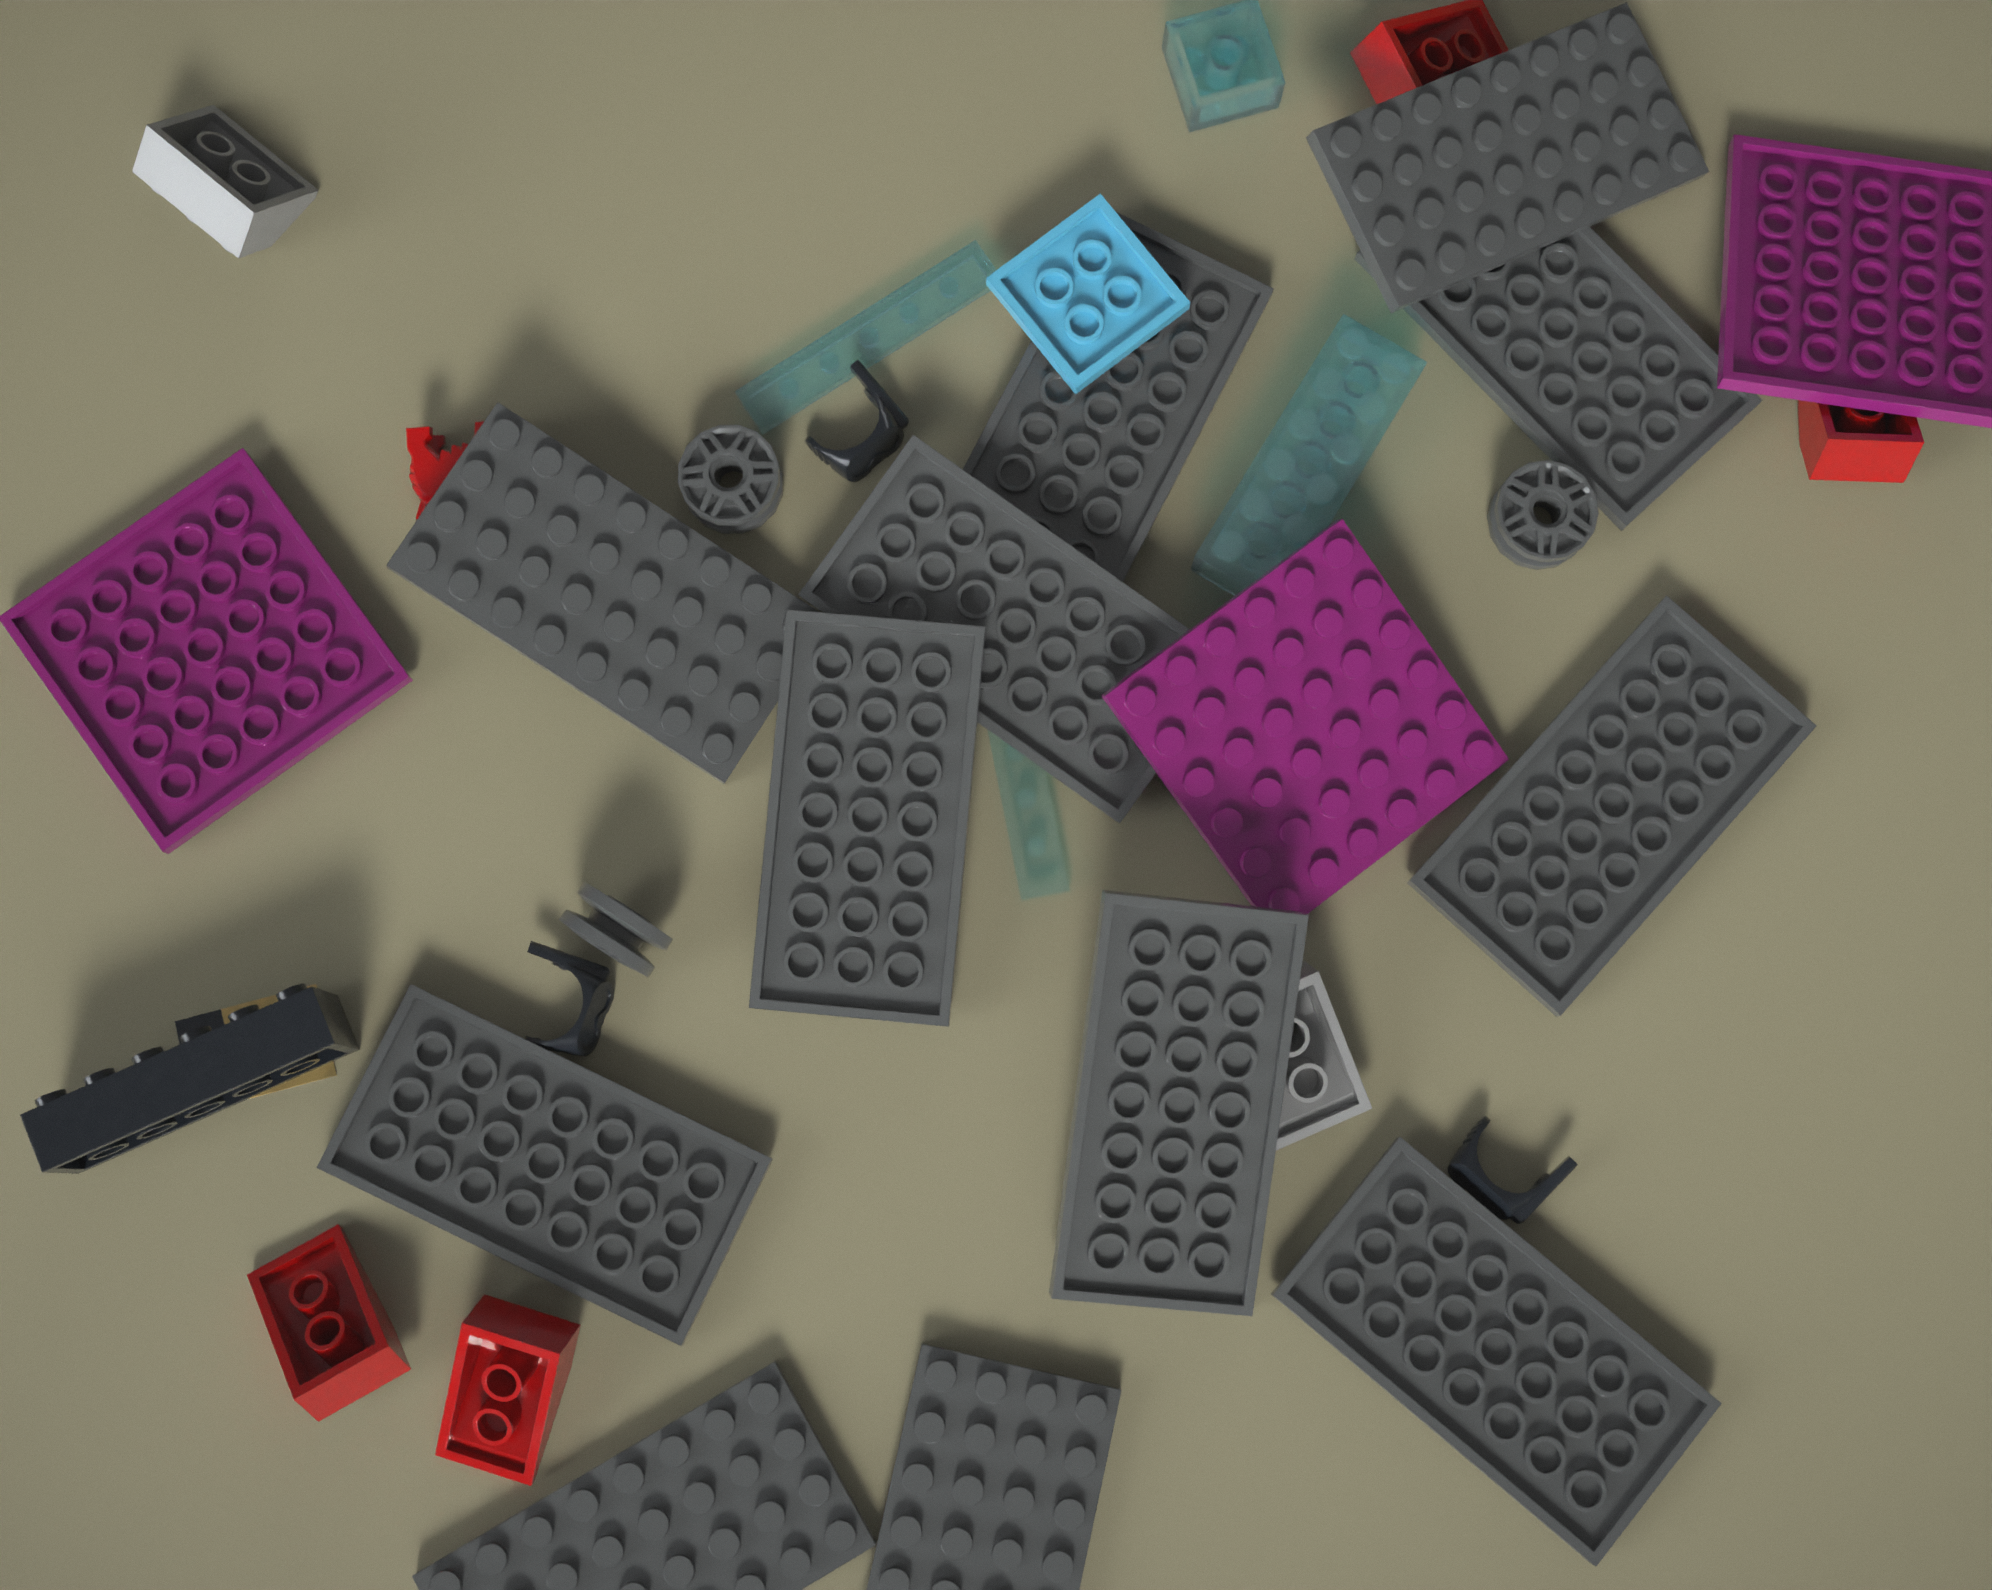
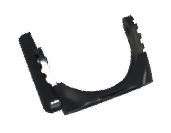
(885, 439)
(597, 1000)
(1468, 1174)

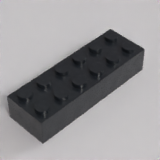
(188, 1081)

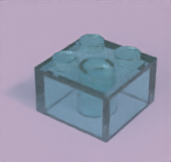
(1222, 64)

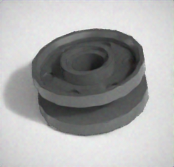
(727, 450)
(1560, 492)
(616, 929)

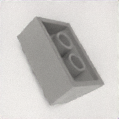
(222, 179)

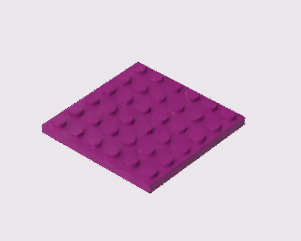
(1857, 281)
(204, 650)
(1306, 725)

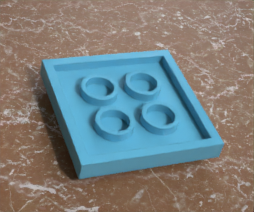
(1087, 293)

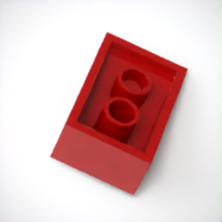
(1426, 47)
(1857, 443)
(327, 1324)
(506, 1388)

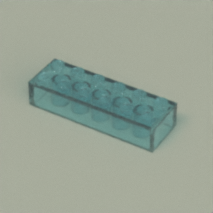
(1310, 455)

